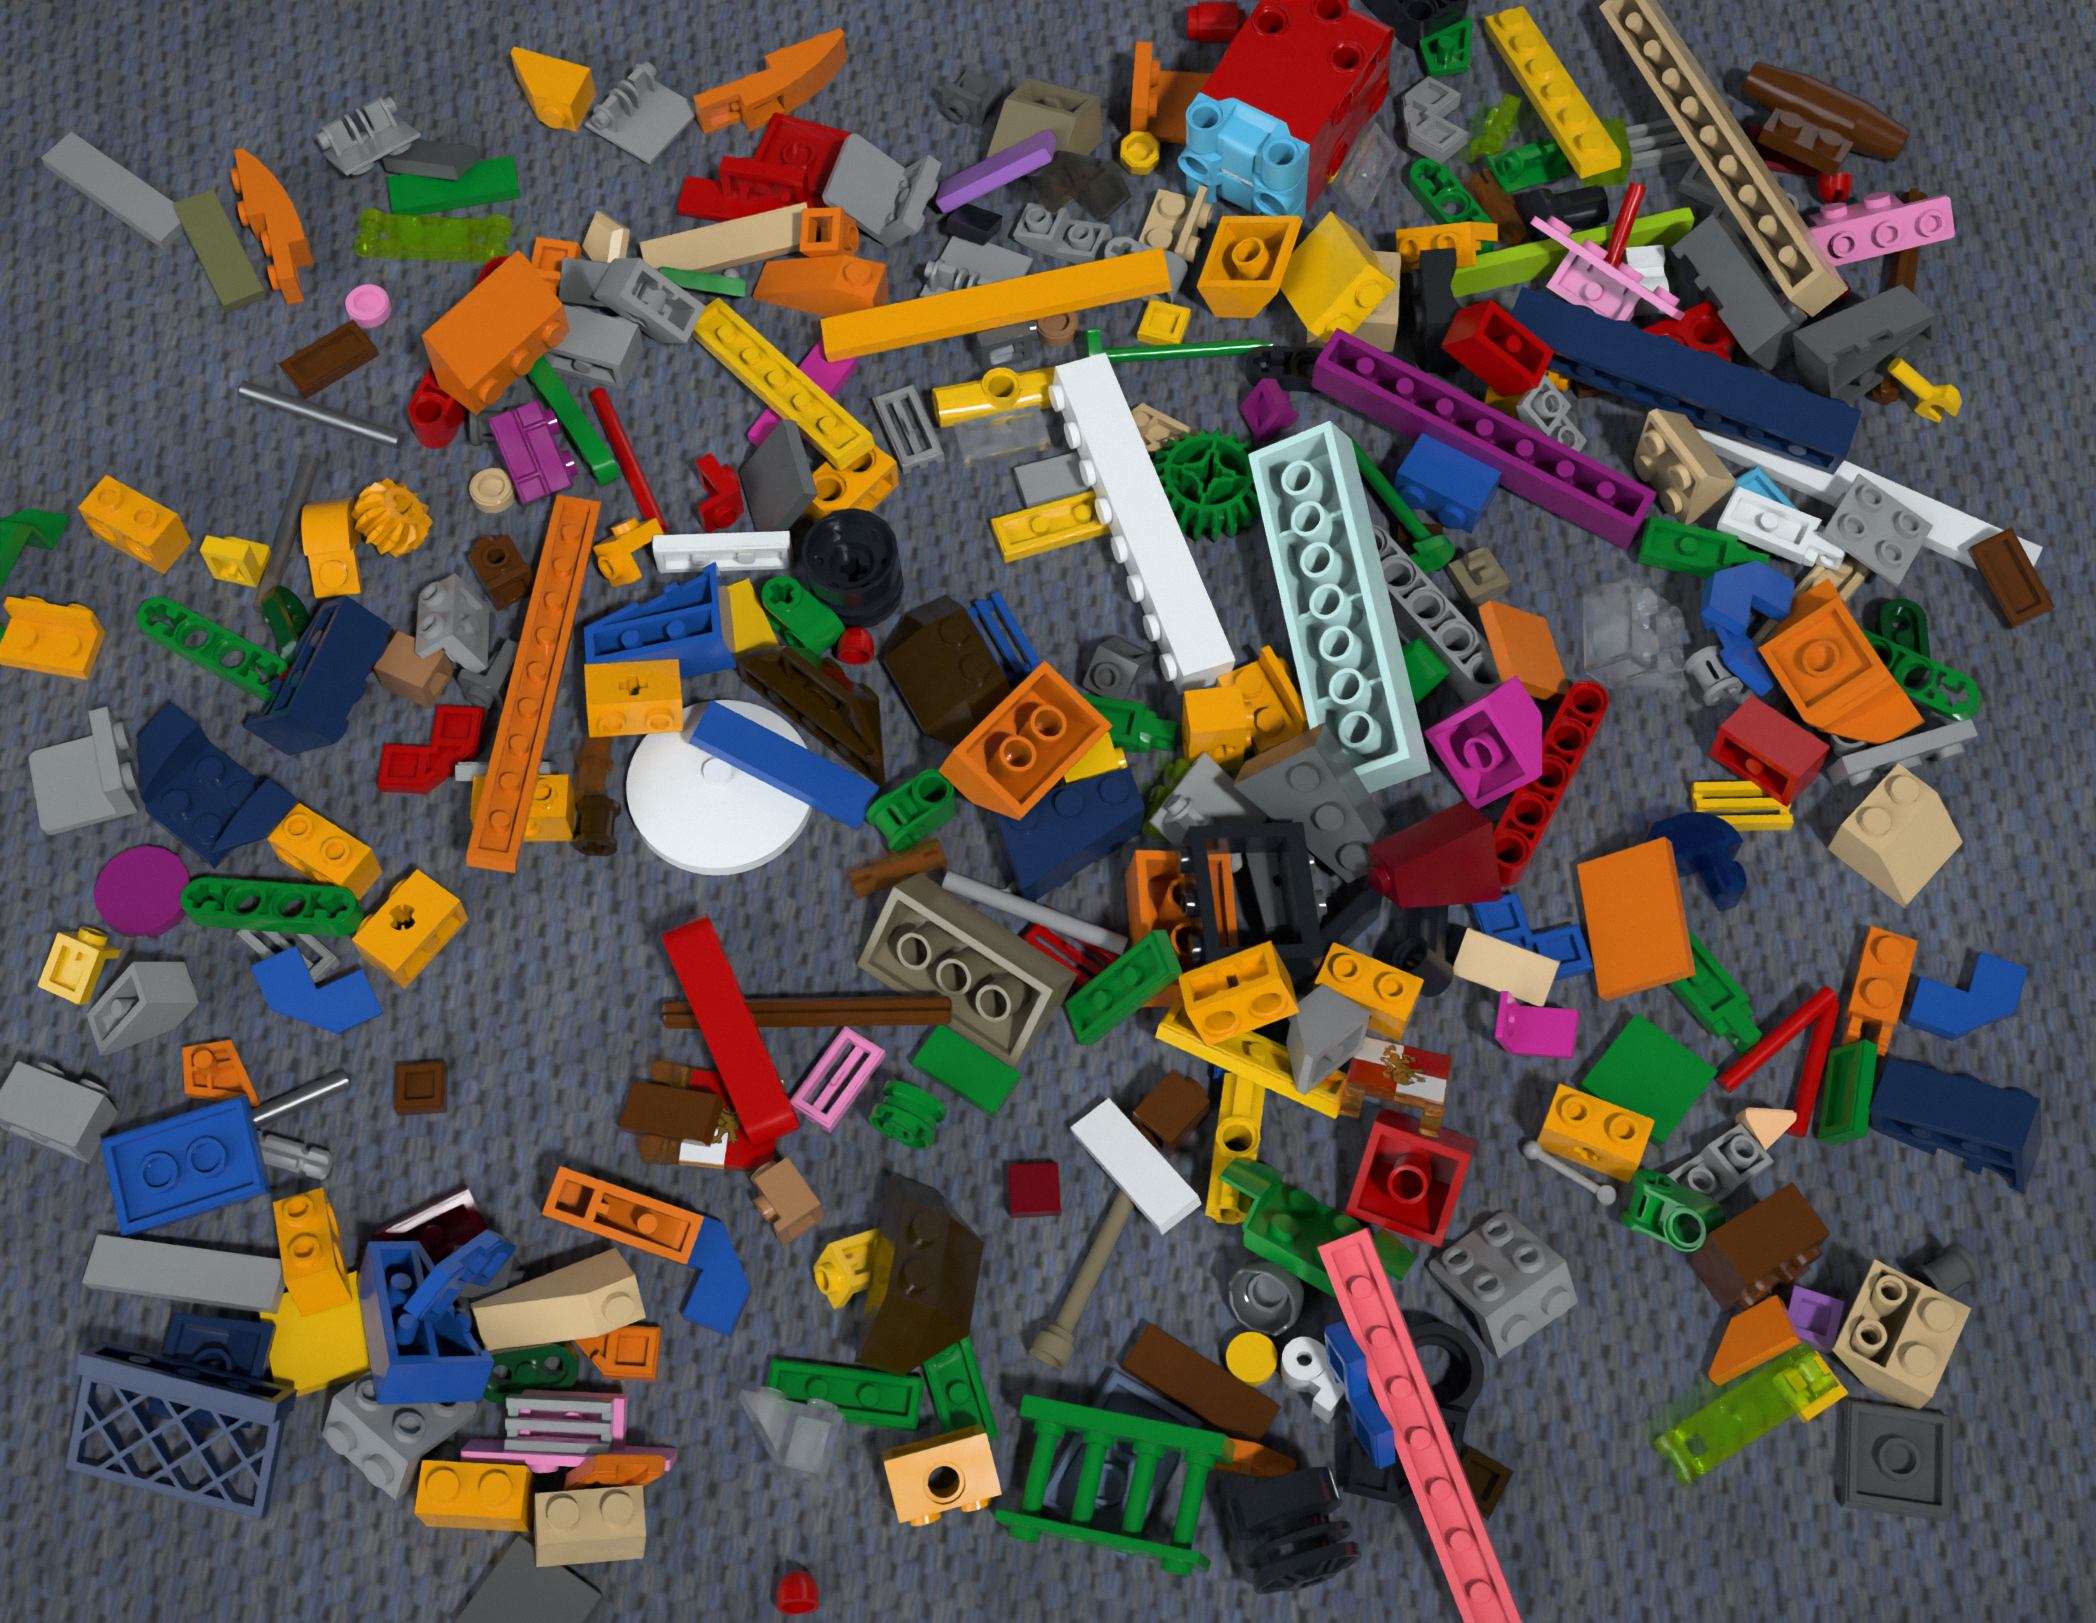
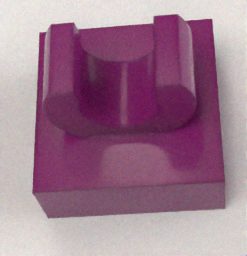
(1268, 410)

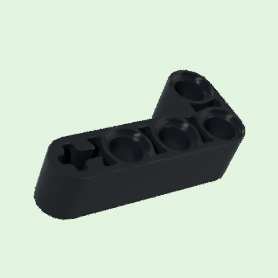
(1417, 18)

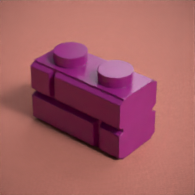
(532, 453)

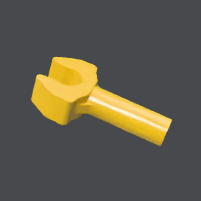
(1932, 399)

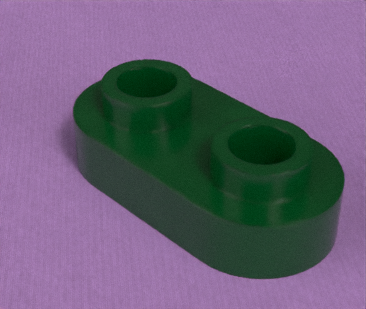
(287, 618)
(1913, 638)
(530, 1370)

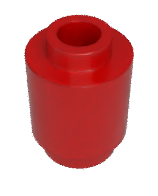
(1214, 21)

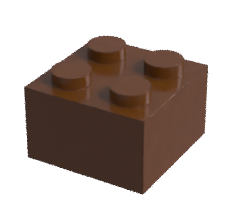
(1760, 1249)

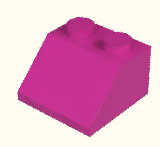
(1491, 742)

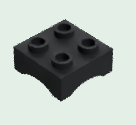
(1434, 308)

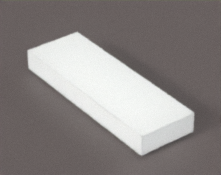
(728, 550)
(1135, 1166)

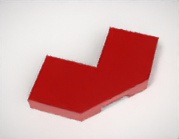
(422, 768)

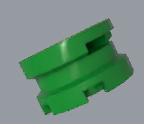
(907, 1115)

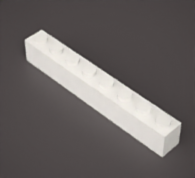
(1141, 524)

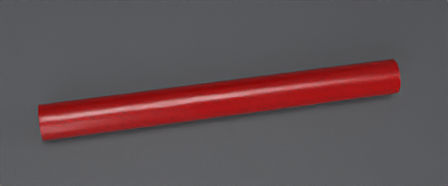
(626, 457)

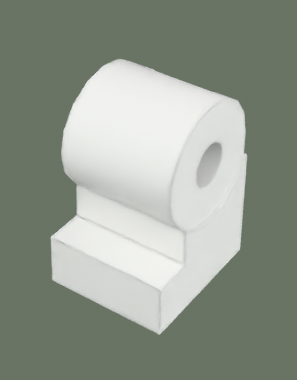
(1650, 263)
(1306, 1370)

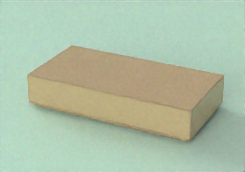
(1505, 967)

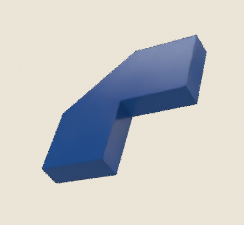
(1734, 590)
(1743, 658)
(1508, 922)
(293, 993)
(1953, 1013)
(472, 1263)
(722, 1284)
(1366, 1419)

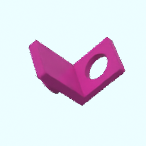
(1536, 1029)

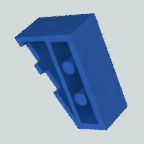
(682, 624)
(410, 1356)

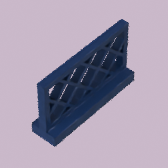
(177, 1384)

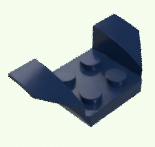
(203, 792)

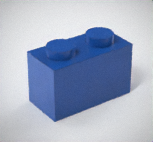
(1446, 483)

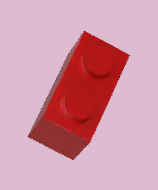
(1497, 348)
(1769, 750)

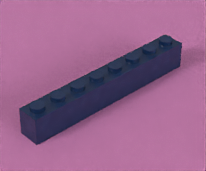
(1690, 382)

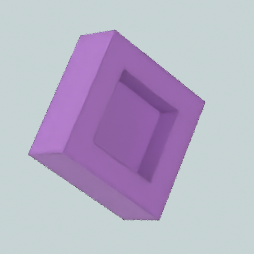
(1815, 1317)

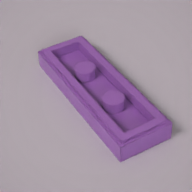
(996, 171)

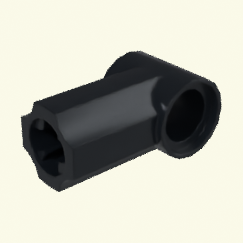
(1574, 208)
(1424, 948)

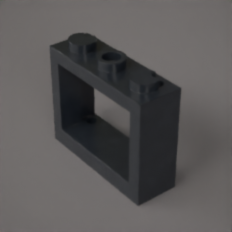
(1289, 842)

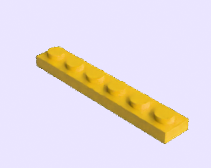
(1552, 92)
(782, 385)

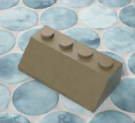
(942, 946)

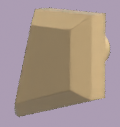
(605, 239)
(1157, 428)

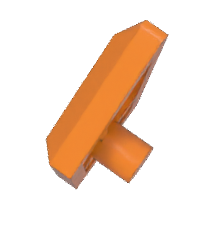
(216, 1073)

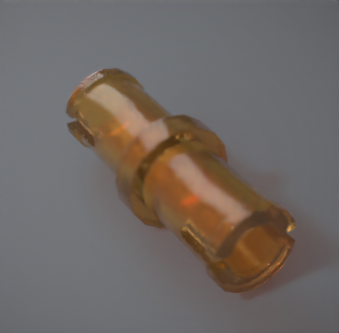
(897, 868)

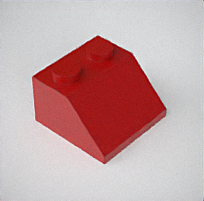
(1410, 1178)

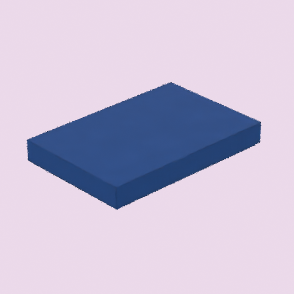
(185, 1166)

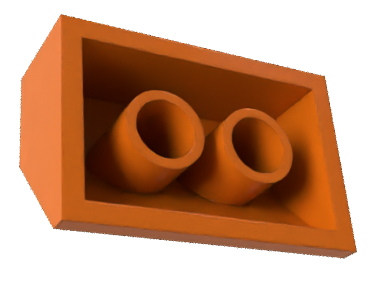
(495, 334)
(1025, 745)
(1155, 904)

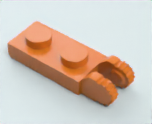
(1879, 986)

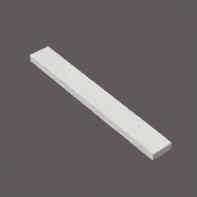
(1951, 530)

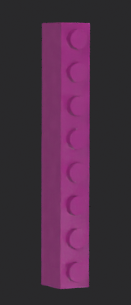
(1528, 459)

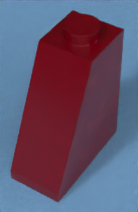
(1438, 861)

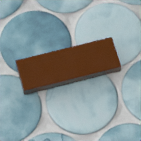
(1200, 1387)

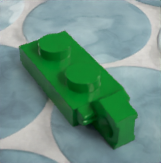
(1692, 549)
(1134, 726)
(1717, 1000)

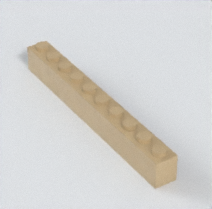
(1726, 154)

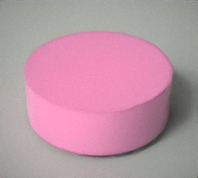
(368, 305)

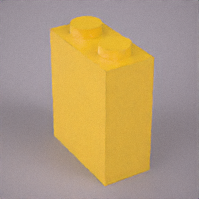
(1335, 279)

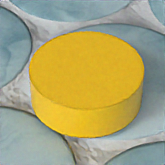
(1251, 1358)

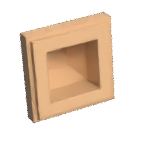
(1766, 1124)

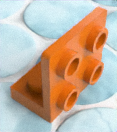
(1161, 97)

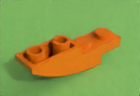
(789, 81)
(273, 222)

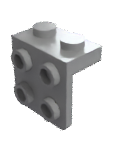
(879, 191)
(85, 777)
(1506, 1281)
(389, 1437)

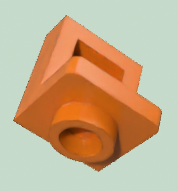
(548, 259)

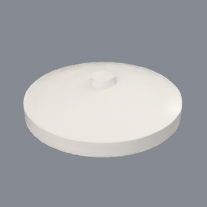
(705, 810)

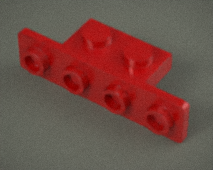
(746, 190)

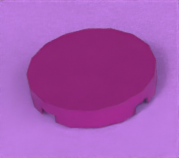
(142, 892)

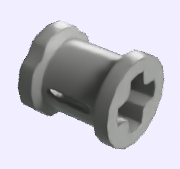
(1718, 689)

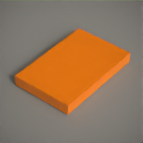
(1636, 919)

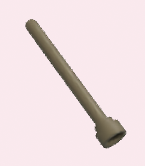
(1055, 1343)

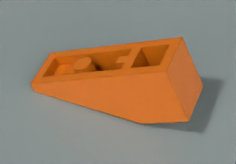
(824, 284)
(622, 1215)

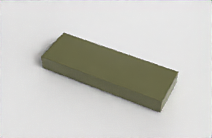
(219, 250)

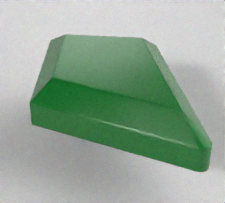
(1448, 49)
(1423, 668)

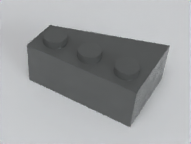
(1743, 289)
(1854, 347)
(1316, 785)

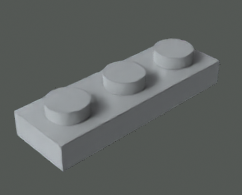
(1863, 766)

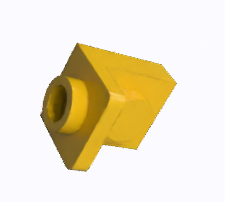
(235, 559)
(77, 963)
(846, 1267)

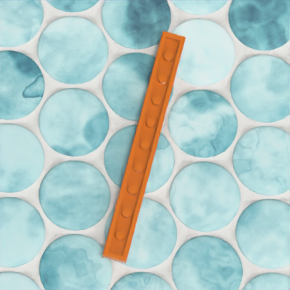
(534, 686)

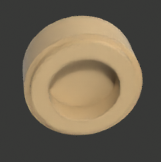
(492, 490)

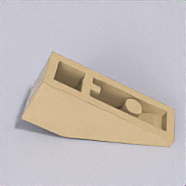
(562, 1305)

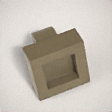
(1477, 576)

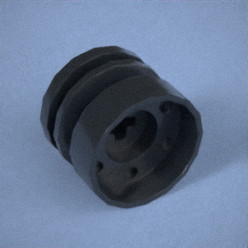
(849, 547)
(1296, 1539)

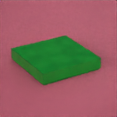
(1649, 1076)

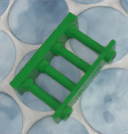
(1149, 1442)

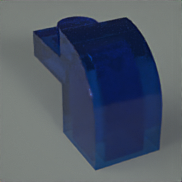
(1709, 847)

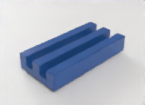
(997, 603)

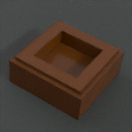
(421, 1088)

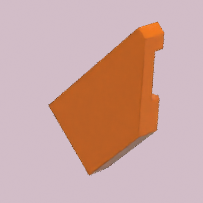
(1753, 1340)
(625, 1353)
(1258, 1461)
(615, 1471)

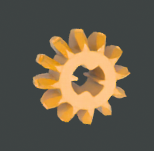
(391, 517)

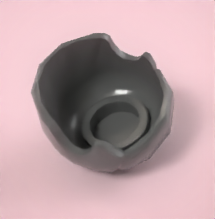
(1265, 1297)

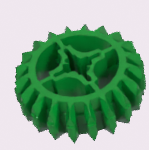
(1186, 468)

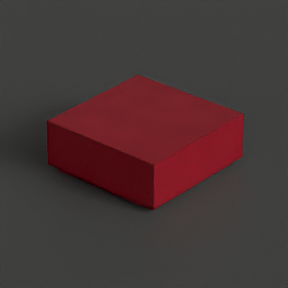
(1034, 1190)

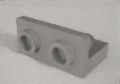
(455, 620)

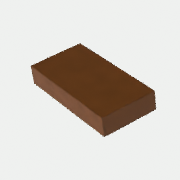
(329, 359)
(2011, 578)
(671, 1113)

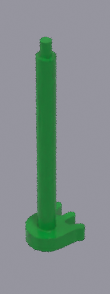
(1093, 347)
(1431, 551)

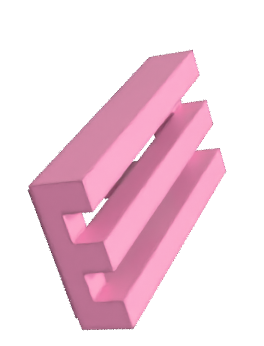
(815, 1112)

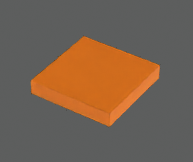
(1524, 648)

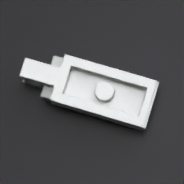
(1779, 530)

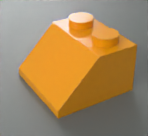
(1247, 263)

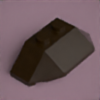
(945, 670)
(821, 702)
(918, 1280)

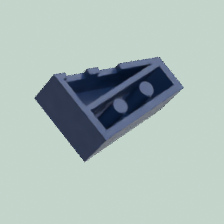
(325, 679)
(1069, 831)
(1961, 1116)

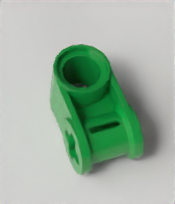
(800, 616)
(905, 814)
(1662, 1208)

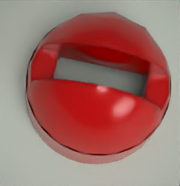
(1833, 187)
(855, 646)
(797, 1593)

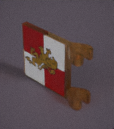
(1399, 1076)
(730, 1143)

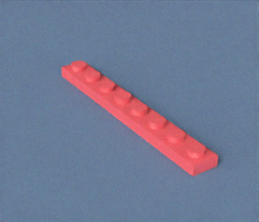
(1419, 1430)

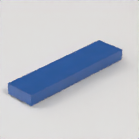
(784, 764)

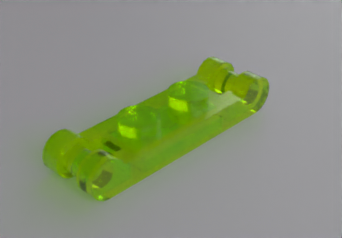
(432, 237)
(1745, 1414)

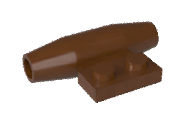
(1819, 120)

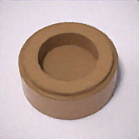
(1057, 329)

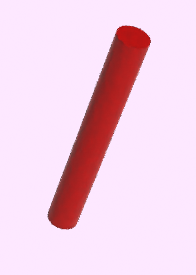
(1624, 223)
(1777, 1038)
(1812, 1070)

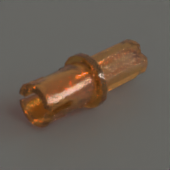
(1498, 207)
(593, 765)

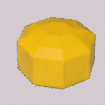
(1140, 153)

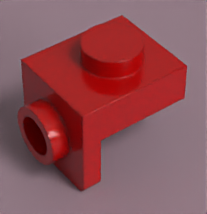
(723, 488)

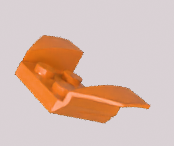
(1836, 672)

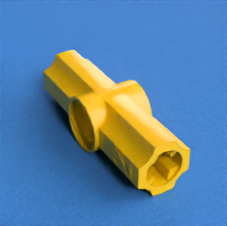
(980, 399)
(1241, 1122)

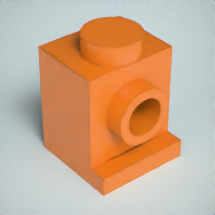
(838, 232)

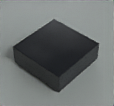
(974, 224)

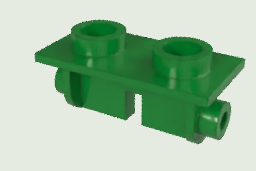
(1528, 165)

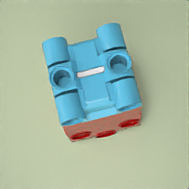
(1286, 105)

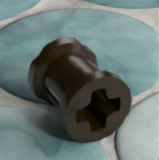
(597, 826)

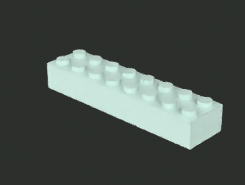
(1338, 604)

